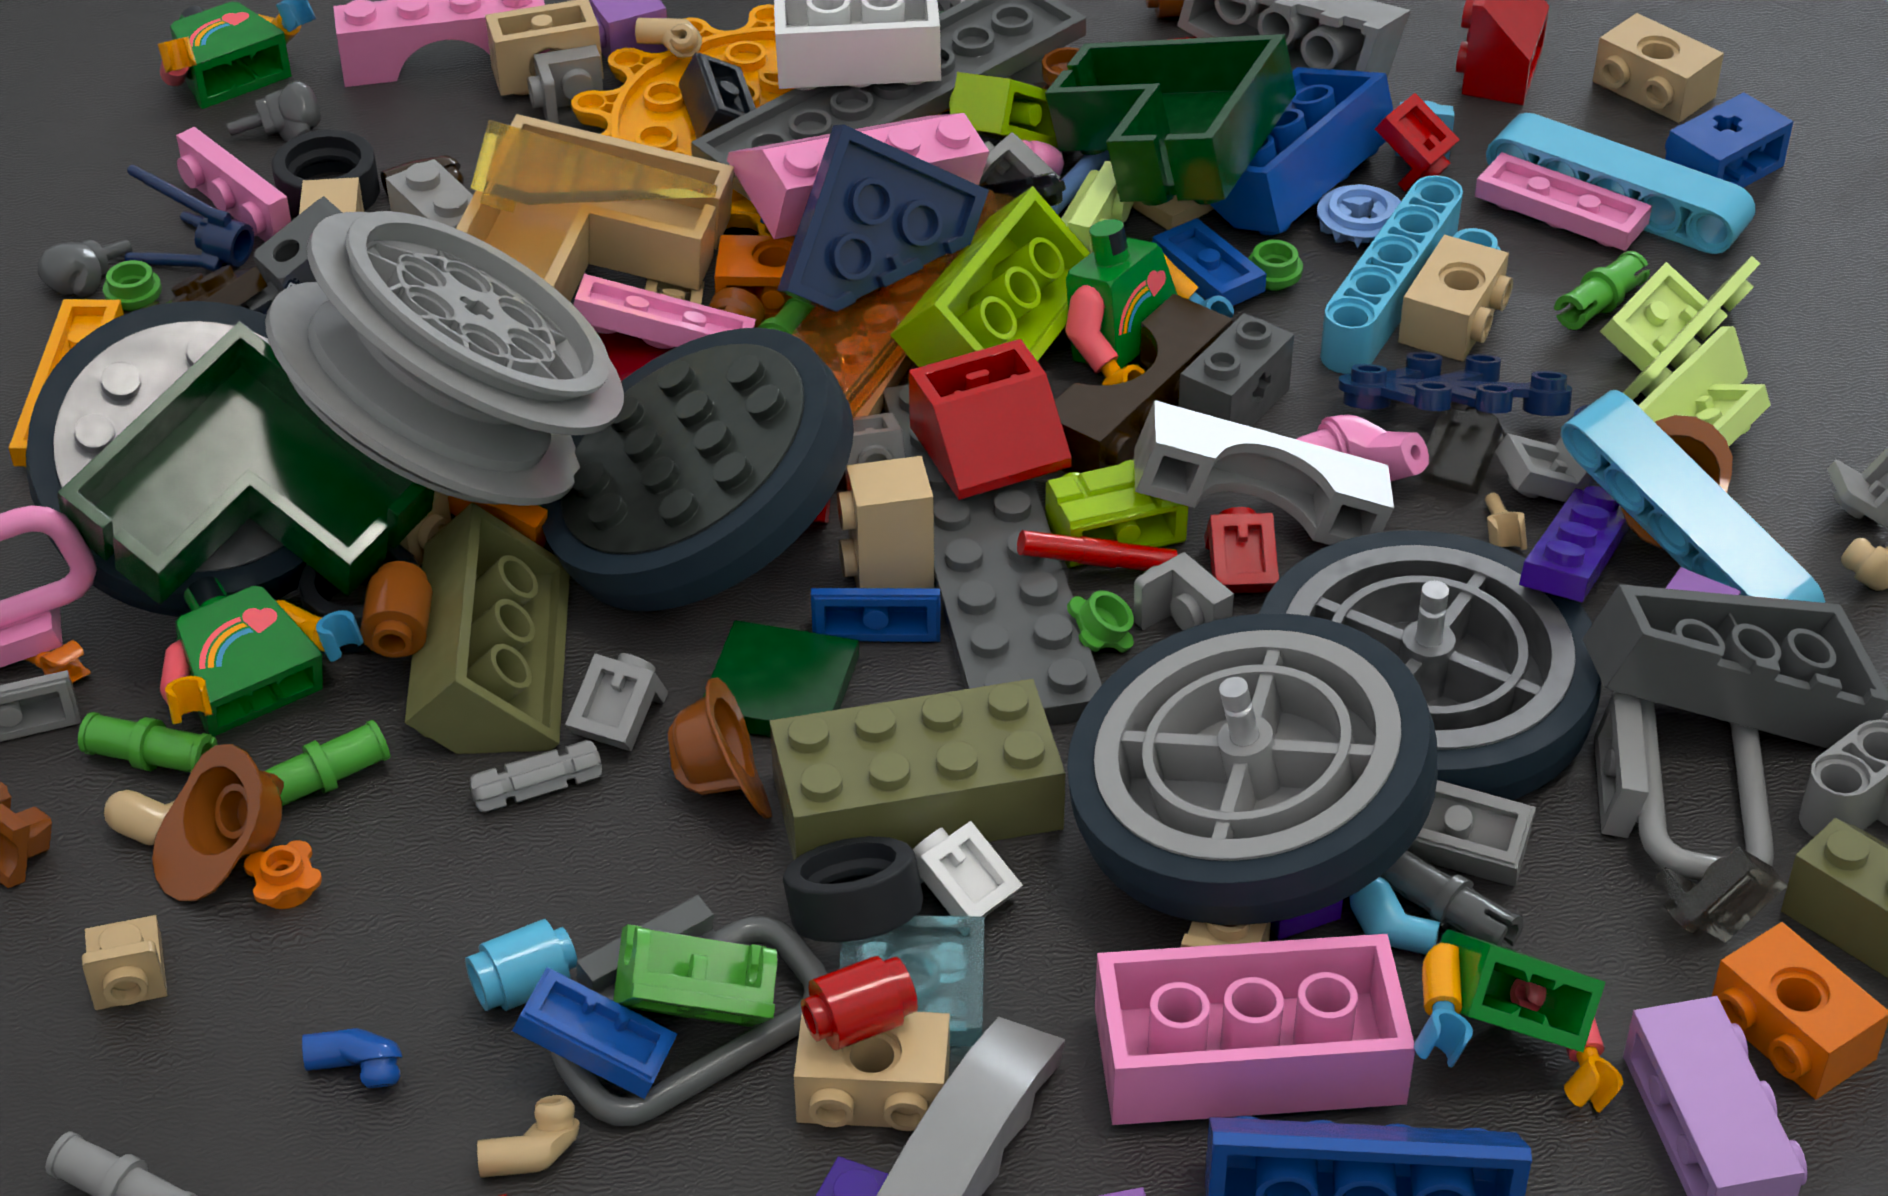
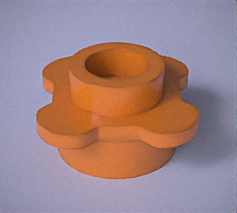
(283, 875)

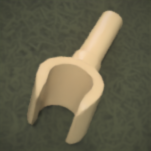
(1505, 527)

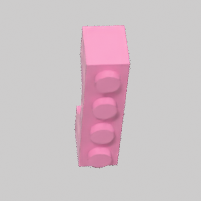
(383, 34)

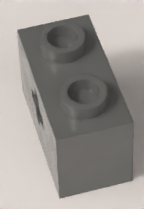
(1240, 372)

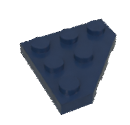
(875, 221)

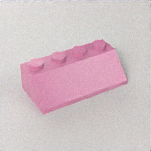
(783, 173)

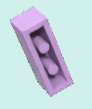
(1710, 1103)

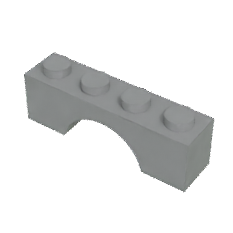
(1197, 455)

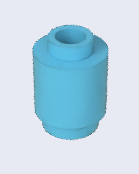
(513, 963)

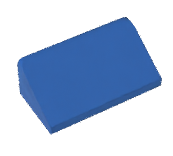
(877, 613)

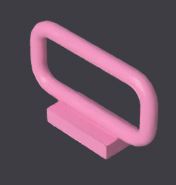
(33, 619)

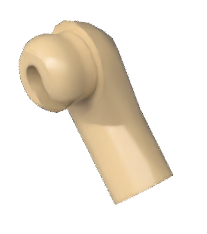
(674, 33)

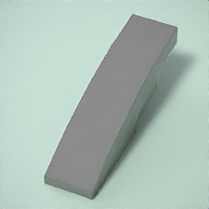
(976, 1114)

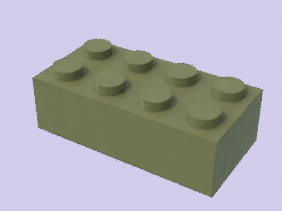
(920, 768)

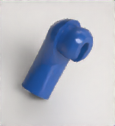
(354, 1047)

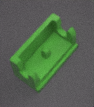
(695, 977)

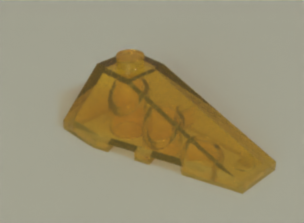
(545, 170)

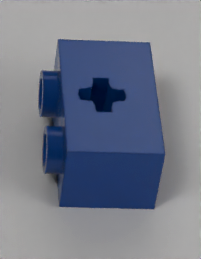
(1732, 141)

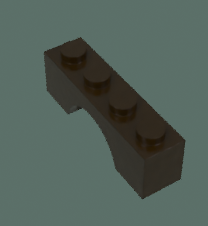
(1108, 419)

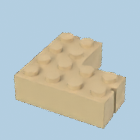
(643, 238)

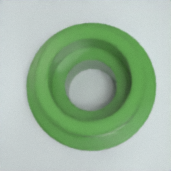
(1280, 263)
(132, 284)

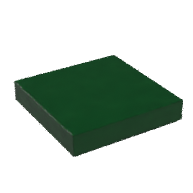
(784, 672)

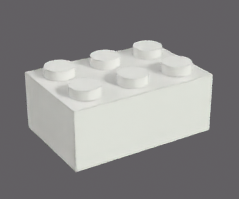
(856, 42)

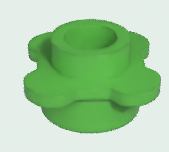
(1103, 621)

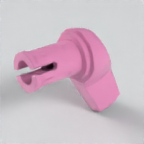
(1401, 451)

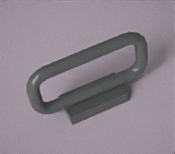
(693, 919)

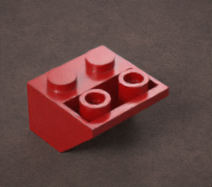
(1501, 47)
(987, 419)

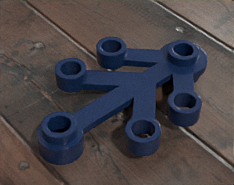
(1476, 386)

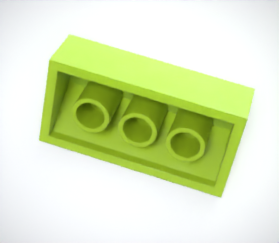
(998, 287)

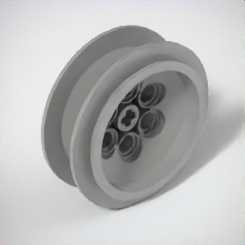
(443, 358)

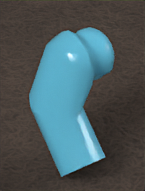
(1381, 913)

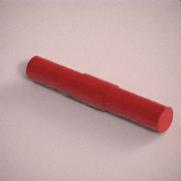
(1092, 551)

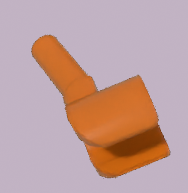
(62, 659)

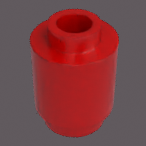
(859, 1001)

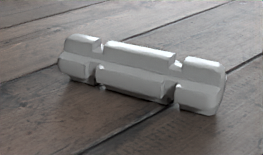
(535, 776)

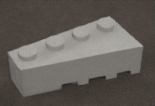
(1317, 32)

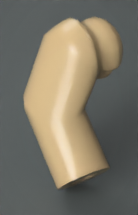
(1868, 563)
(135, 815)
(537, 1147)

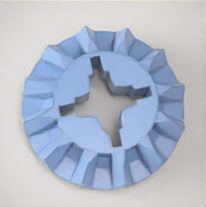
(1347, 210)

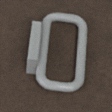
(1633, 787)

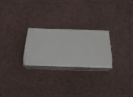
(37, 705)
(1475, 833)

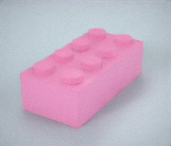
(1252, 1029)

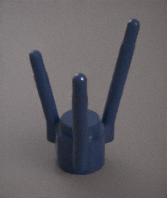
(216, 234)

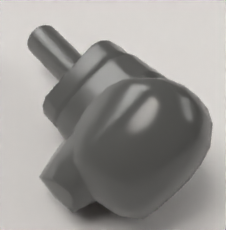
(285, 112)
(78, 266)

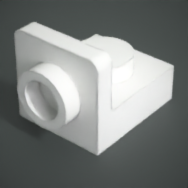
(965, 872)

